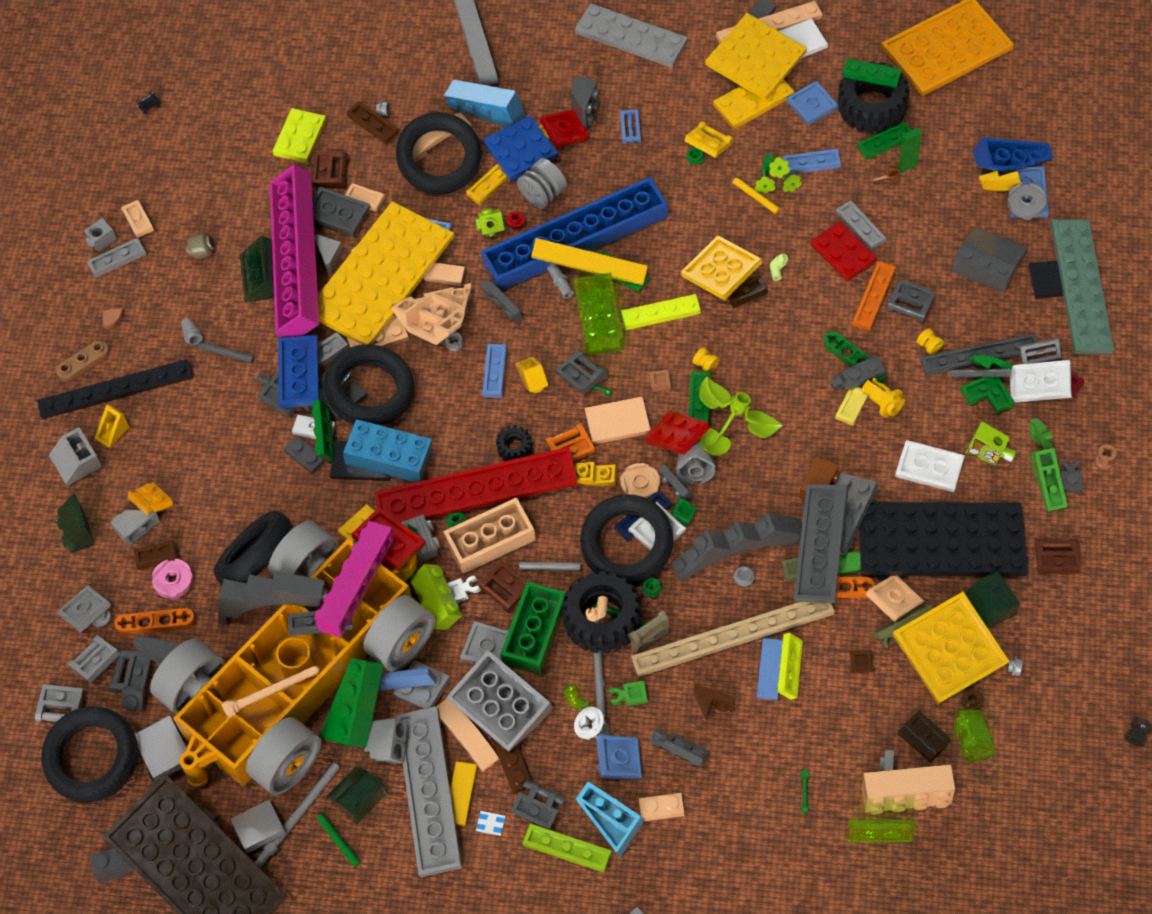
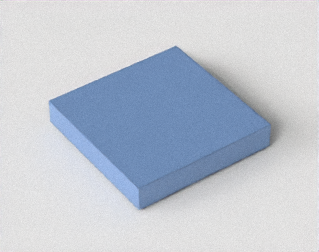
(812, 103)
(619, 757)

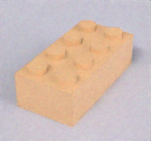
(489, 535)
(908, 789)

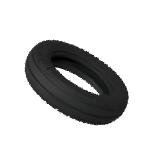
(438, 122)
(375, 356)
(624, 505)
(252, 548)
(60, 734)

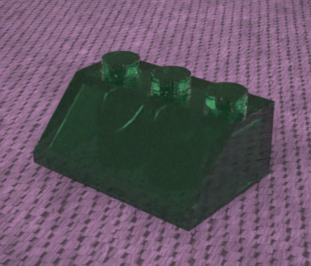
(257, 270)

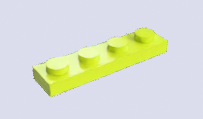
(660, 312)

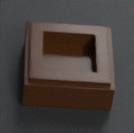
(861, 661)

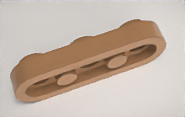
(77, 367)

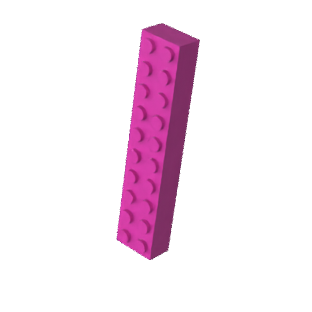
(293, 253)

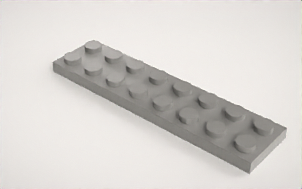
(429, 794)

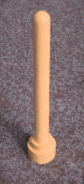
(233, 707)

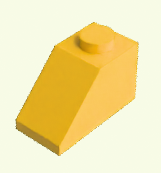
(532, 374)

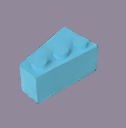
(610, 816)

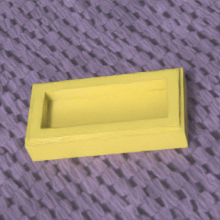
(851, 406)

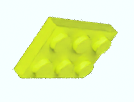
(299, 135)

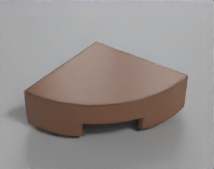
(111, 317)

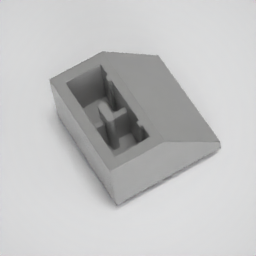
(74, 457)

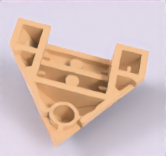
(435, 314)

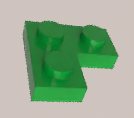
(990, 389)

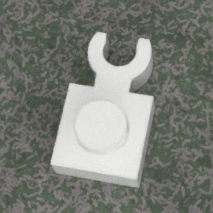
(460, 588)

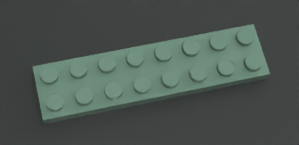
(1081, 286)

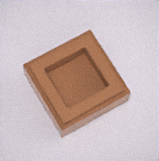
(660, 380)

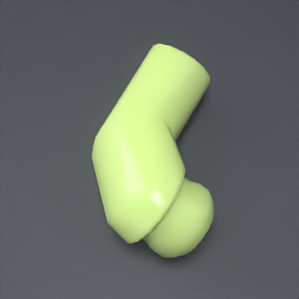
(776, 265)

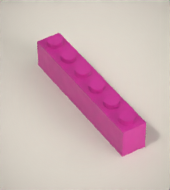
(354, 579)

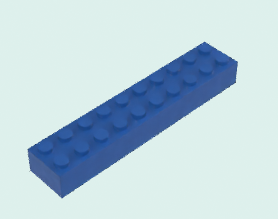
(581, 228)

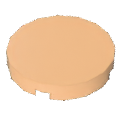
(640, 480)

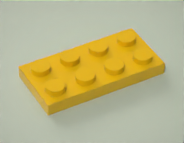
(742, 105)

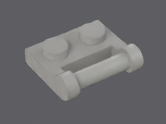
(94, 659)
(60, 698)

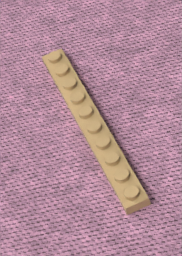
(729, 636)

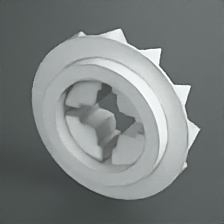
(582, 722)

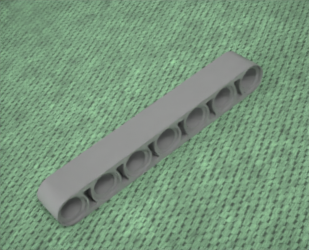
(476, 42)

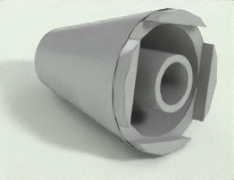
(695, 465)

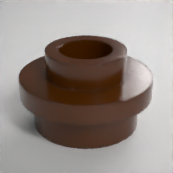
(971, 705)

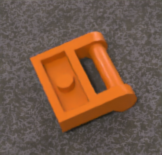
(579, 447)

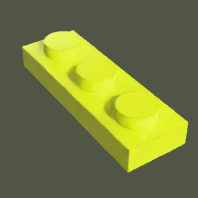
(790, 666)

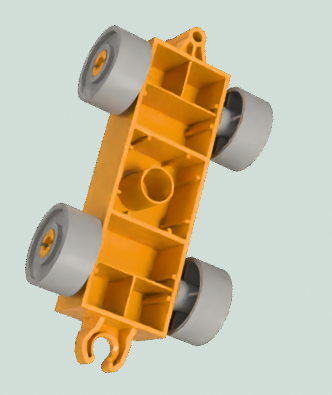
(269, 736)

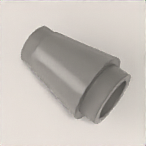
(191, 332)

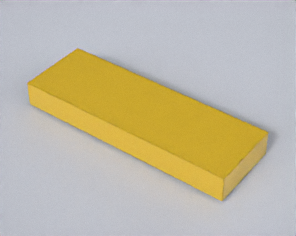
(462, 790)

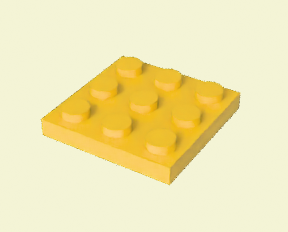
(721, 267)

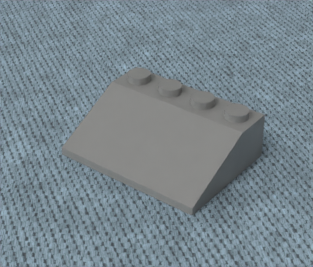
(499, 701)

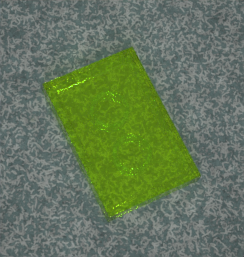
(880, 830)

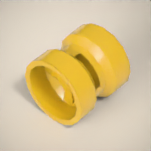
(930, 341)
(706, 360)

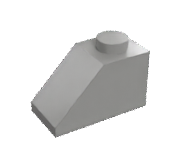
(133, 524)

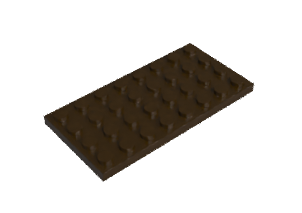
(190, 857)

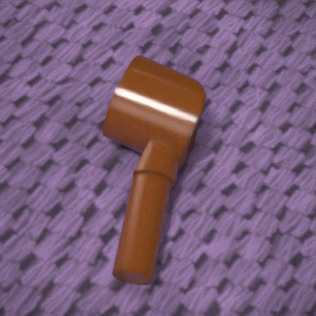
(890, 175)

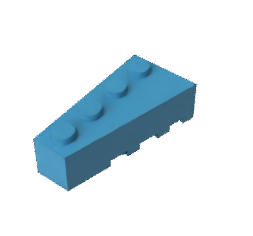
(485, 102)

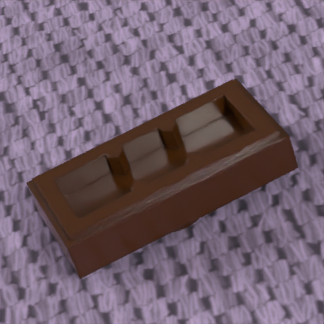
(155, 554)

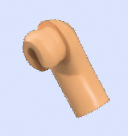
(598, 612)

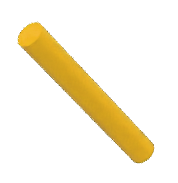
(757, 196)

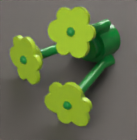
(776, 167)

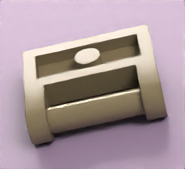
(649, 633)

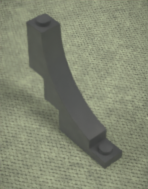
(260, 591)

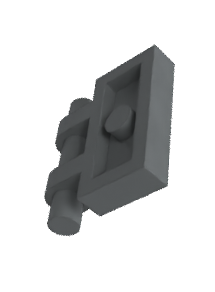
(534, 810)

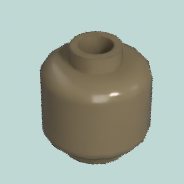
(200, 246)

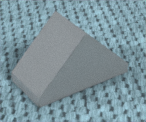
(329, 250)

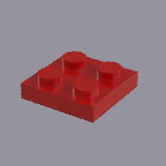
(564, 128)

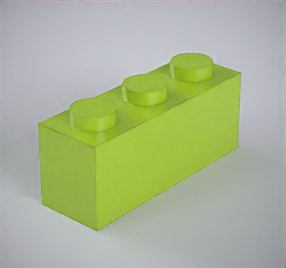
(436, 595)

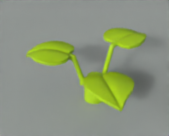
(714, 396)

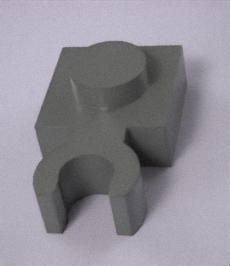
(1071, 478)

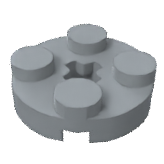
(1026, 210)

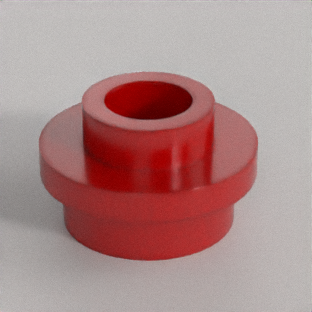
(515, 224)

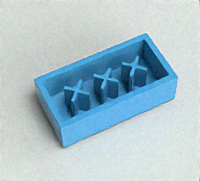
(388, 451)

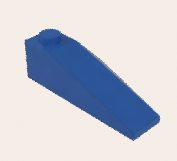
(1010, 154)

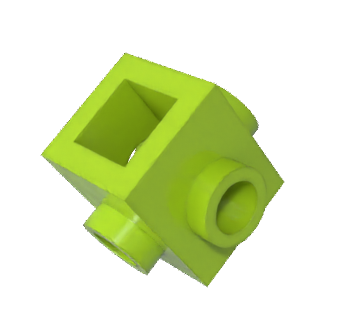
(490, 215)

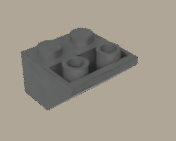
(585, 99)

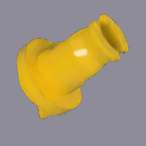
(889, 401)

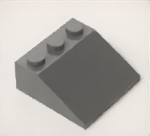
(988, 259)

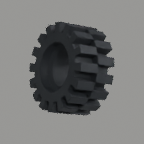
(511, 434)

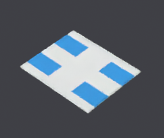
(490, 823)

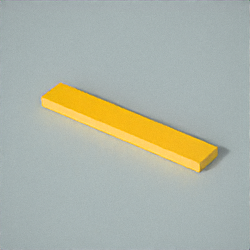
(490, 182)
(589, 261)

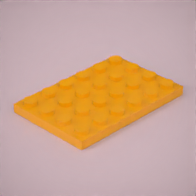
(947, 46)

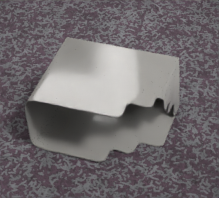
(387, 740)

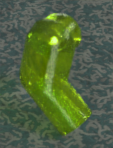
(573, 699)

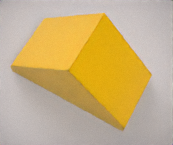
(111, 427)

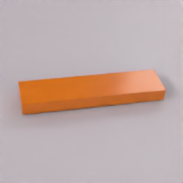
(874, 296)

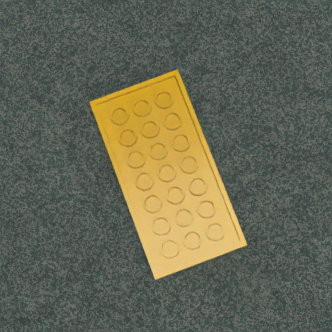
(381, 273)

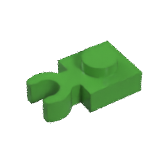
(1040, 434)
(633, 694)

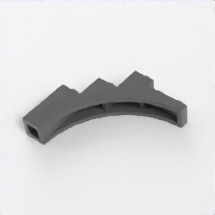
(740, 537)

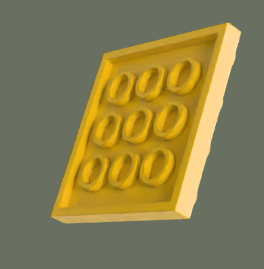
(756, 56)
(950, 647)

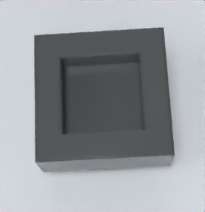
(133, 698)

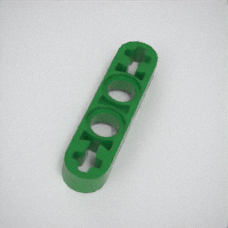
(843, 344)

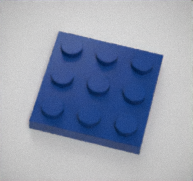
(519, 147)

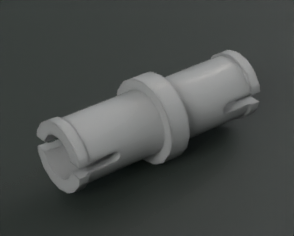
(560, 280)

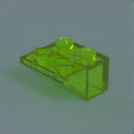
(974, 735)

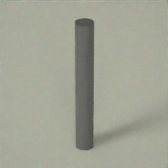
(226, 352)
(981, 373)

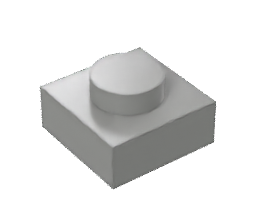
(886, 762)

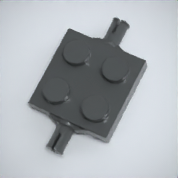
(270, 395)

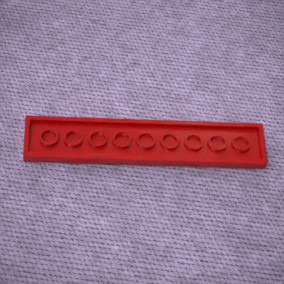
(479, 486)

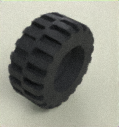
(872, 115)
(601, 635)

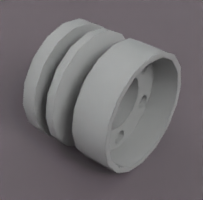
(541, 183)

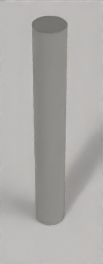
(550, 566)

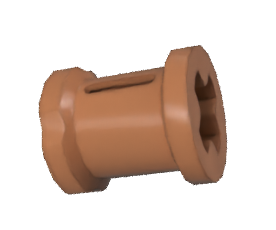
(1105, 456)

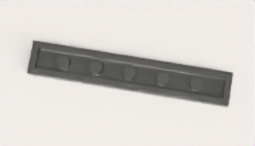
(958, 359)

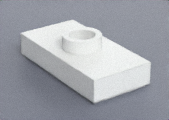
(305, 425)

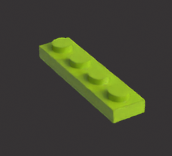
(567, 848)

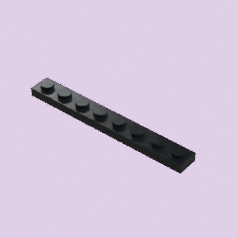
(114, 389)

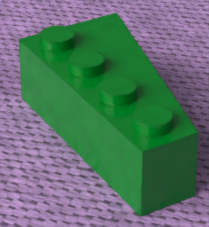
(354, 704)

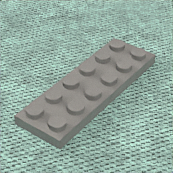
(631, 35)

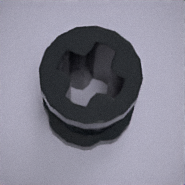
(148, 102)

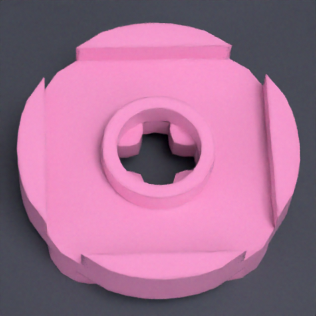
(174, 589)

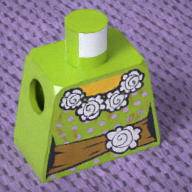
(989, 445)

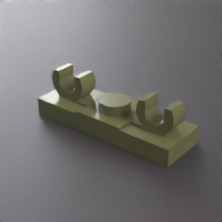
(886, 631)

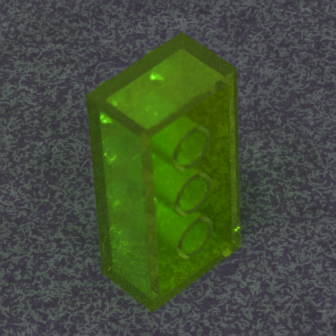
(598, 314)

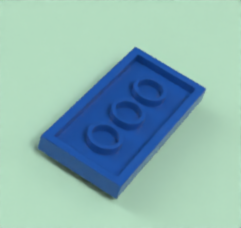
(298, 371)

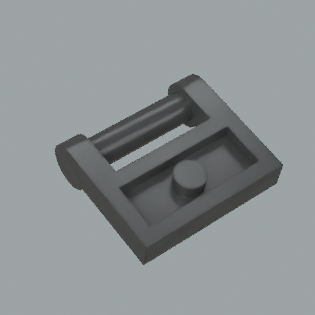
(912, 295)
(577, 376)
(137, 671)

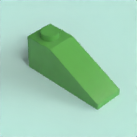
(1048, 478)

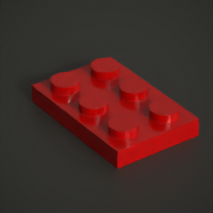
(843, 251)
(677, 432)
(405, 543)

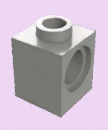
(99, 235)

